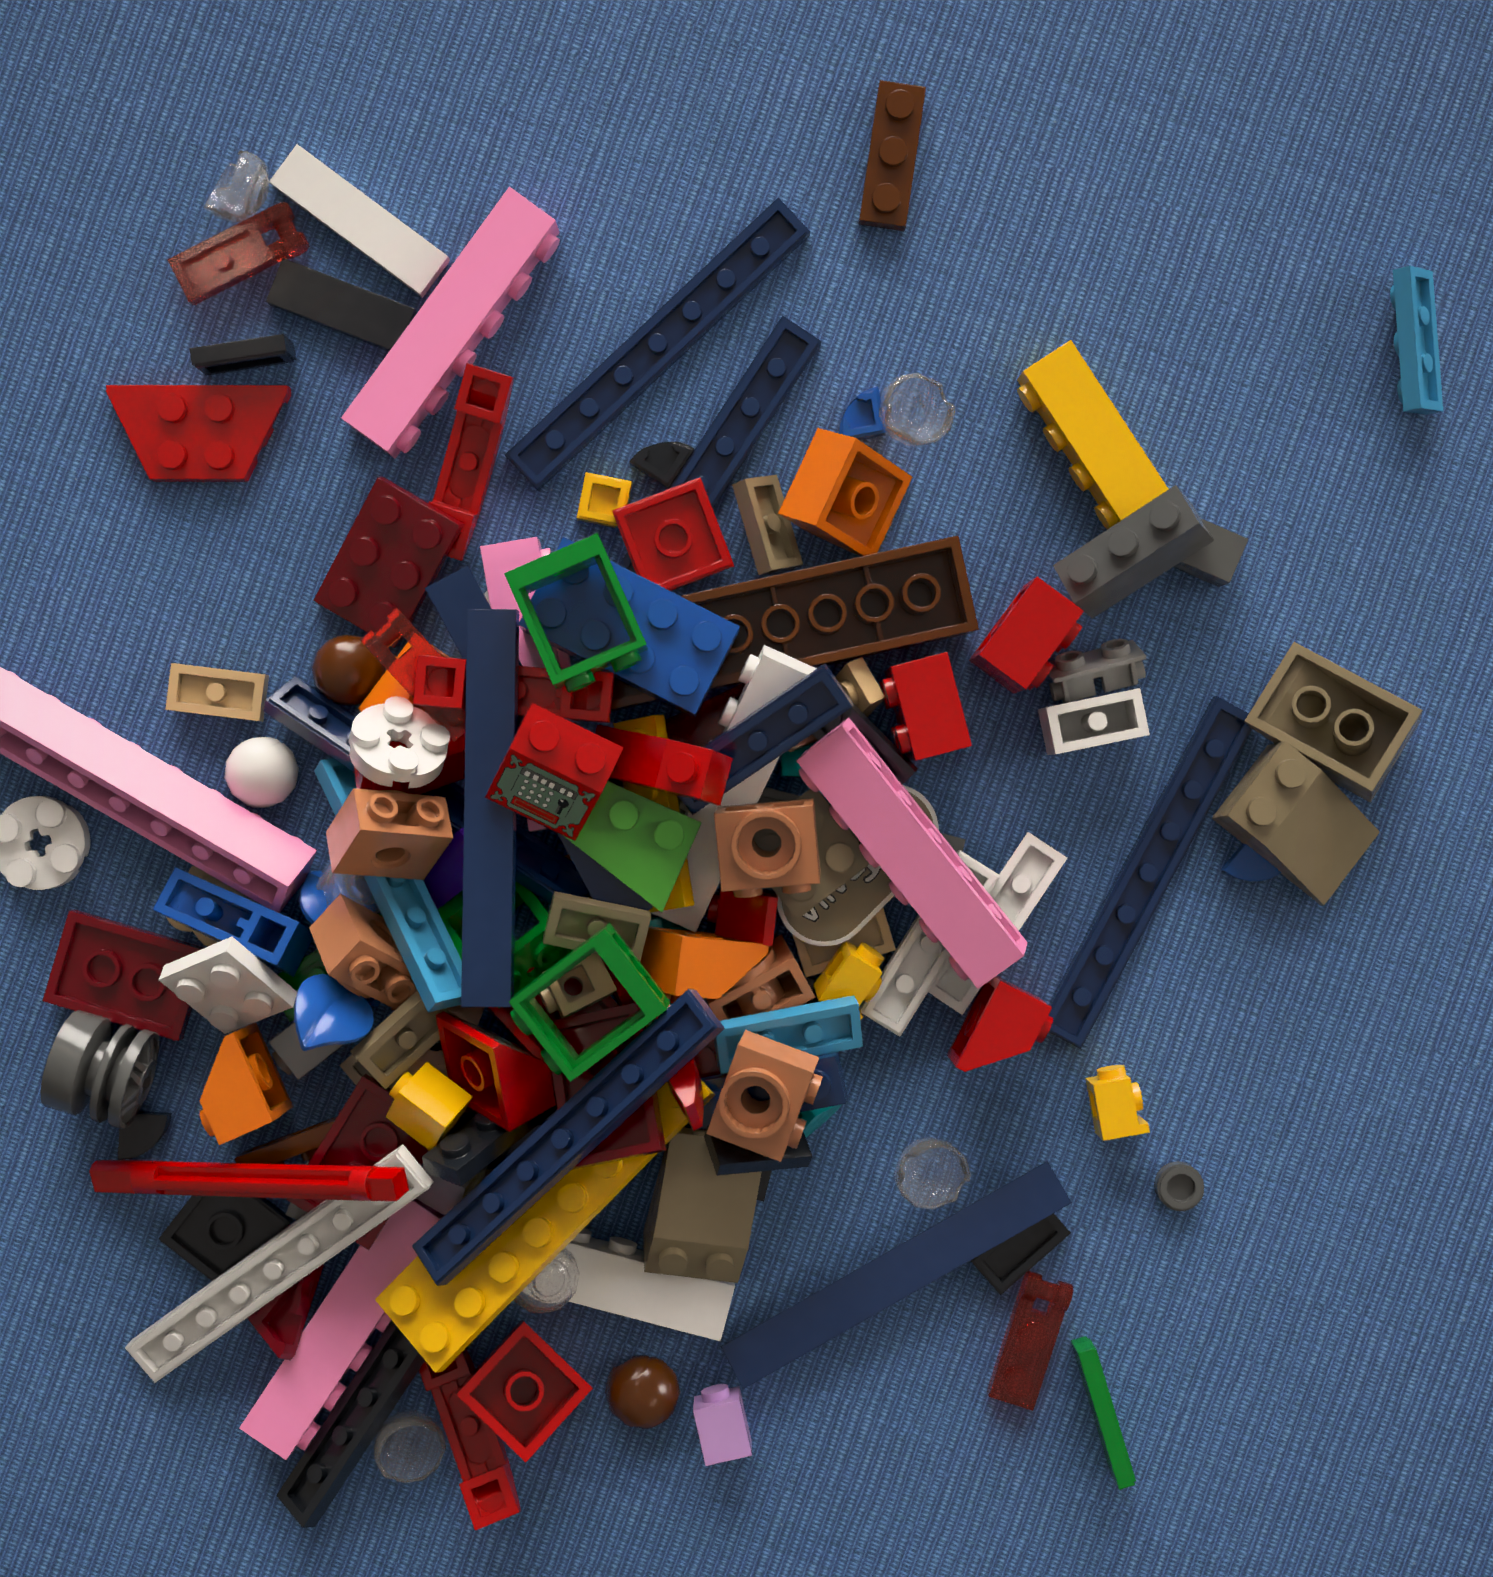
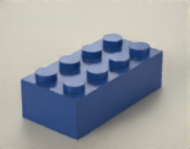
(681, 637)

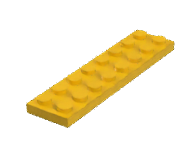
(450, 1316)

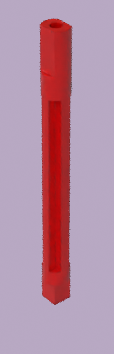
(249, 1180)

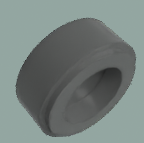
(1179, 1186)

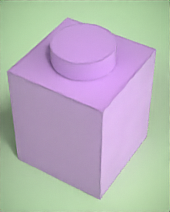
(722, 1424)

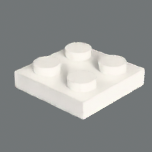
(228, 985)

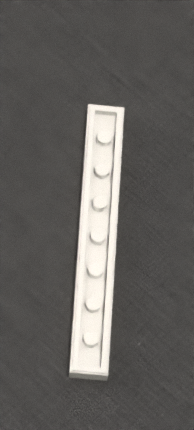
(268, 1273)

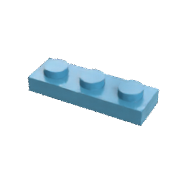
(1417, 340)
(810, 1027)

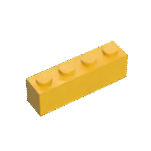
(1090, 433)

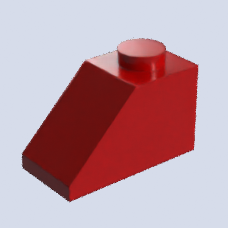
(745, 918)

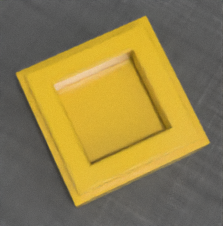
(600, 497)

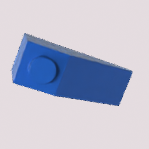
(223, 914)

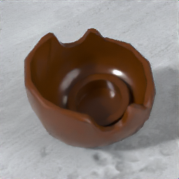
(346, 670)
(642, 1391)

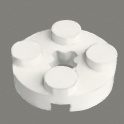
(402, 723)
(63, 857)

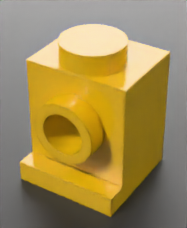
(851, 973)
(1115, 1104)

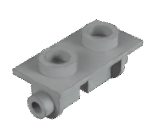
(1116, 663)

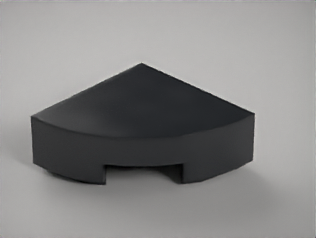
(662, 461)
(142, 1133)

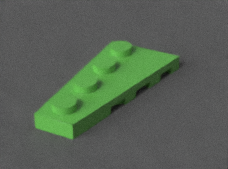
(638, 842)

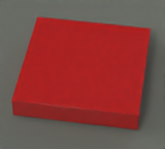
(674, 536)

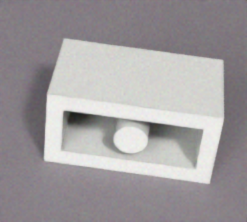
(1093, 722)

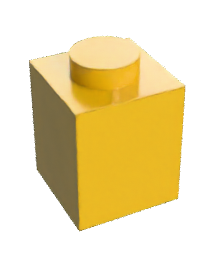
(427, 1105)

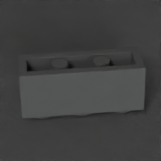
(1133, 552)

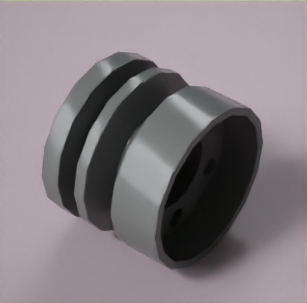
(99, 1069)

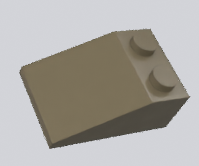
(1335, 720)
(1297, 821)
(698, 1219)

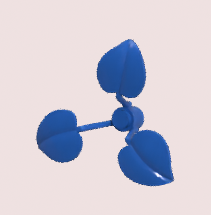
(323, 1007)

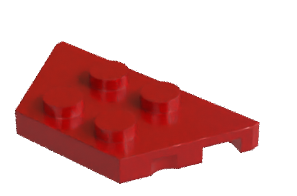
(198, 429)

